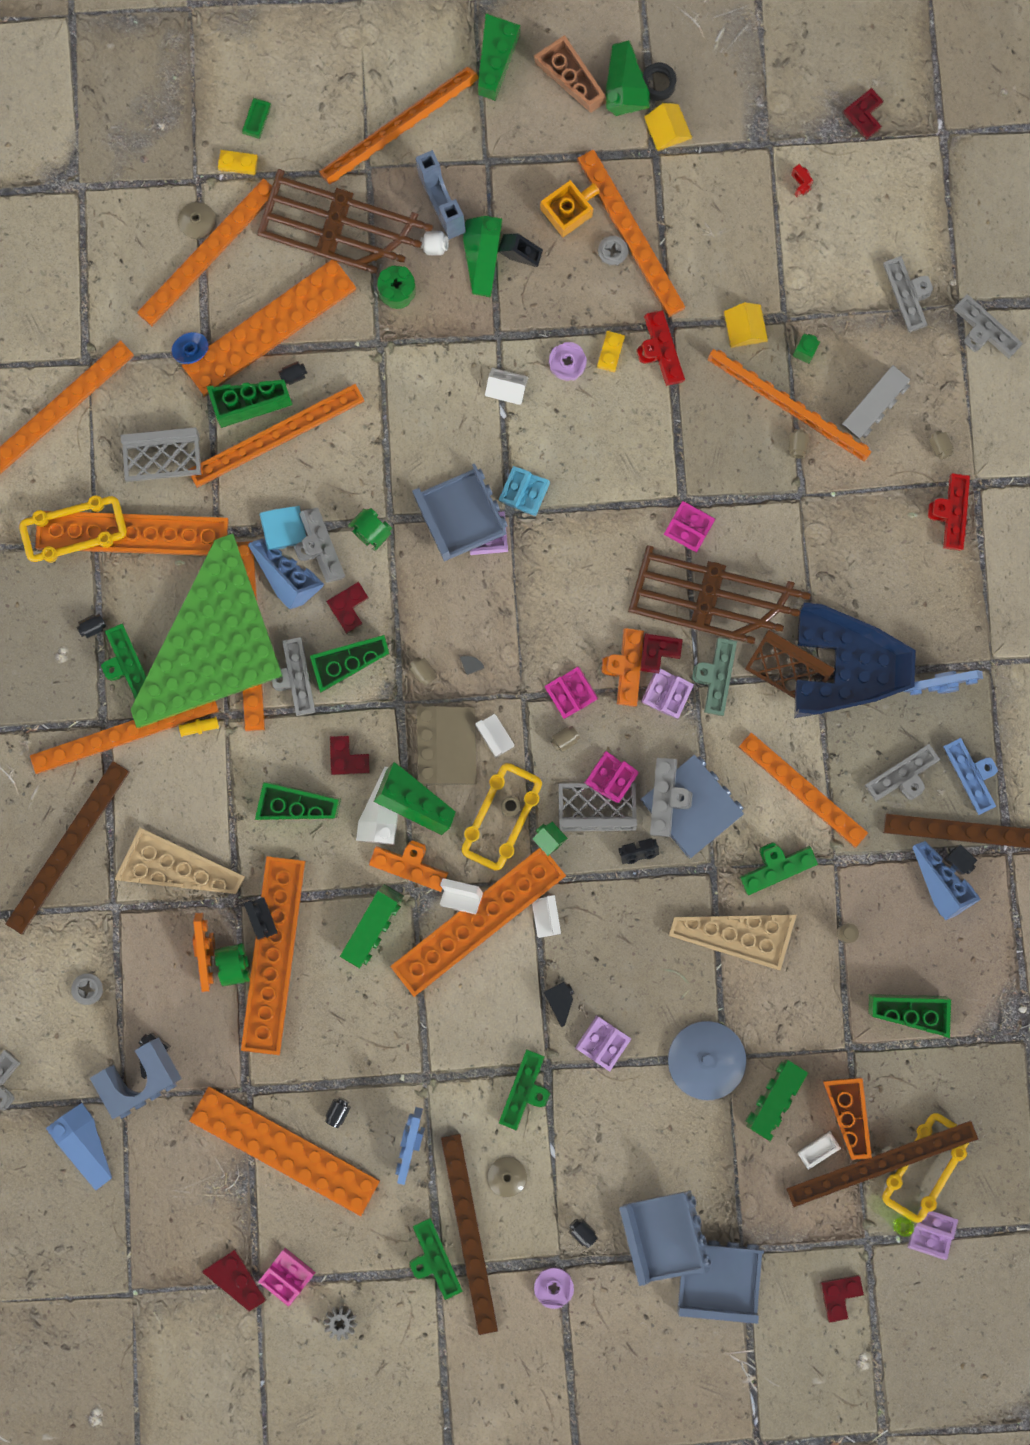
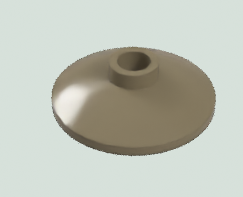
(200, 227)
(507, 1166)

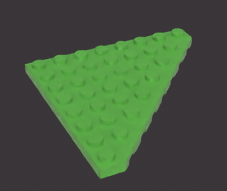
(213, 644)

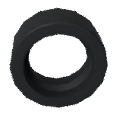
(664, 69)

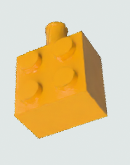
(568, 207)

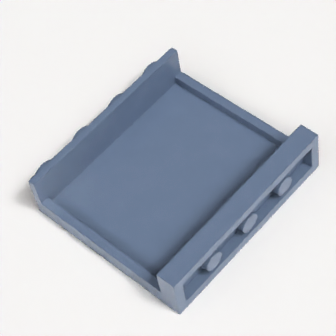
(461, 513)
(710, 810)
(665, 1237)
(728, 1288)

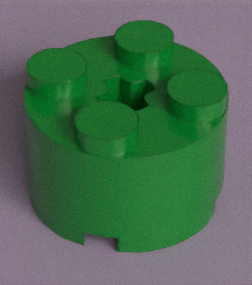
(393, 277)
(370, 528)
(232, 965)

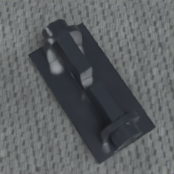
(647, 850)

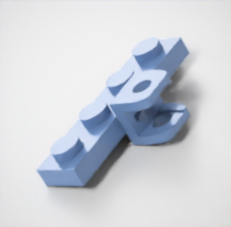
(946, 682)
(972, 775)
(410, 1141)

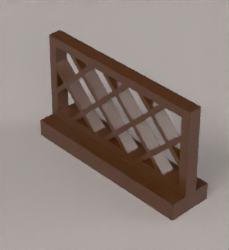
(793, 651)

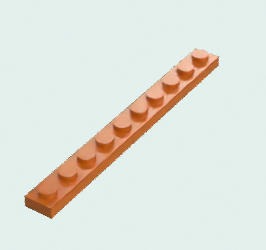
(398, 125)
(631, 234)
(206, 253)
(783, 400)
(63, 404)
(278, 434)
(253, 696)
(112, 738)

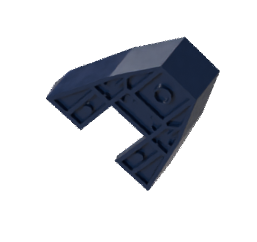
(866, 662)

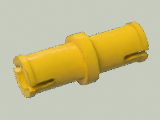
(198, 726)

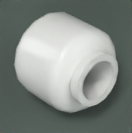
(434, 243)

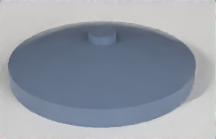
(707, 1060)

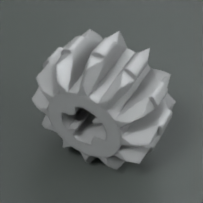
(342, 1330)

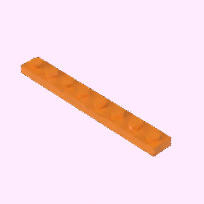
(803, 790)

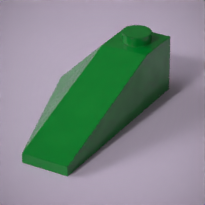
(625, 82)
(481, 249)

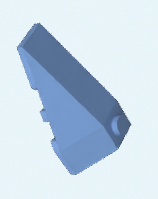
(287, 579)
(947, 891)
(80, 1142)

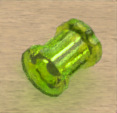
(909, 1227)

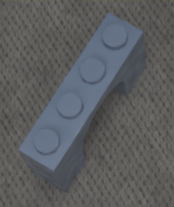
(445, 208)
(160, 1076)

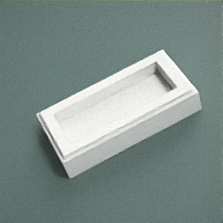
(819, 1150)

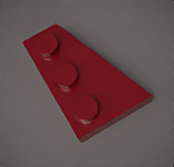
(236, 1280)

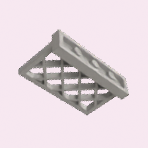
(163, 439)
(595, 823)

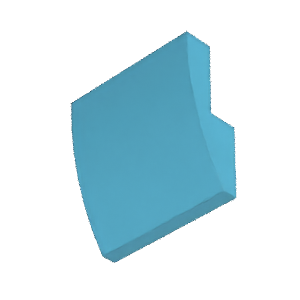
(524, 491)
(282, 527)

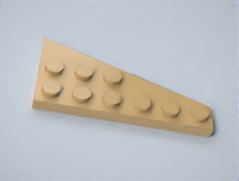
(166, 864)
(745, 937)

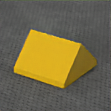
(667, 126)
(745, 325)

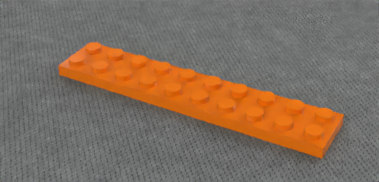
(270, 326)
(144, 533)
(467, 930)
(273, 958)
(284, 1151)

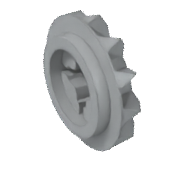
(607, 244)
(82, 981)

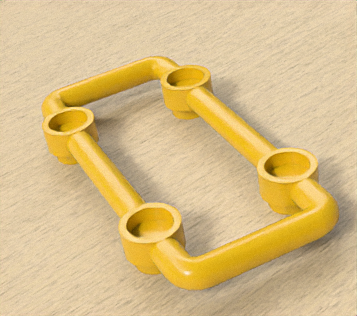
(41, 519)
(472, 833)
(929, 1202)

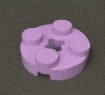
(571, 371)
(545, 1295)

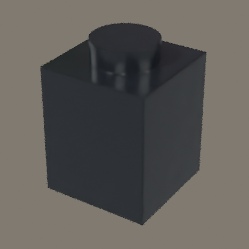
(961, 860)

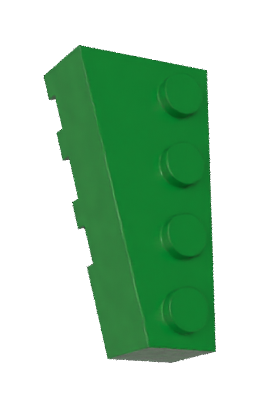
(497, 51)
(247, 400)
(914, 1011)
(776, 1099)

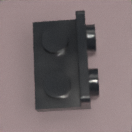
(260, 918)

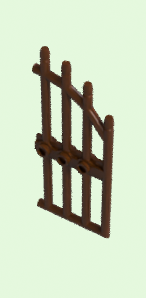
(334, 223)
(708, 595)

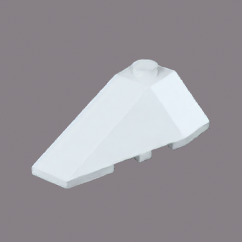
(377, 822)

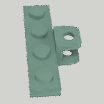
(717, 676)

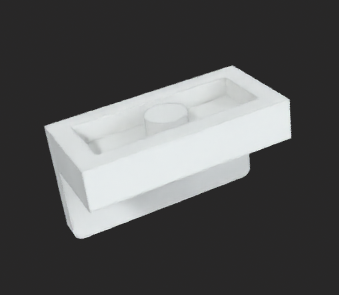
(506, 386)
(494, 735)
(460, 896)
(546, 916)

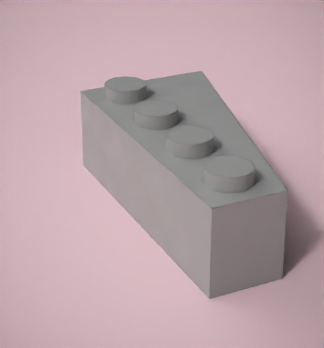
(876, 402)

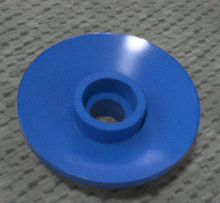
(190, 348)

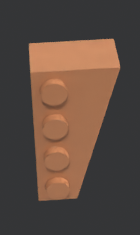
(569, 71)

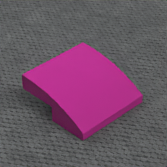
(689, 526)
(571, 692)
(611, 777)
(286, 1277)

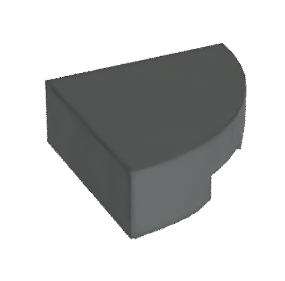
(471, 664)

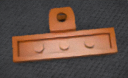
(626, 667)
(409, 865)
(204, 950)

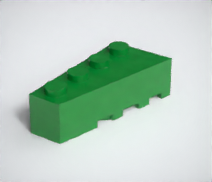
(342, 662)
(413, 800)
(292, 803)
(371, 926)

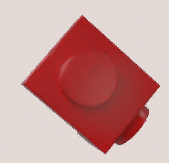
(803, 178)

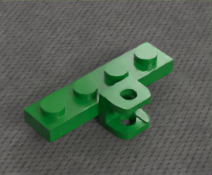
(126, 660)
(777, 867)
(524, 1091)
(434, 1260)

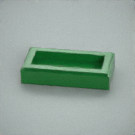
(256, 118)

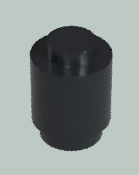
(293, 373)
(91, 626)
(337, 1112)
(583, 1233)

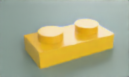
(237, 162)
(611, 351)

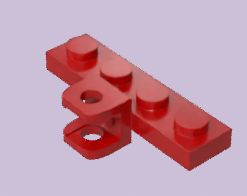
(661, 348)
(953, 511)

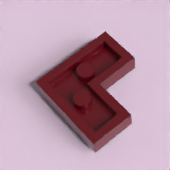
(860, 113)
(343, 605)
(657, 647)
(342, 762)
(836, 1292)

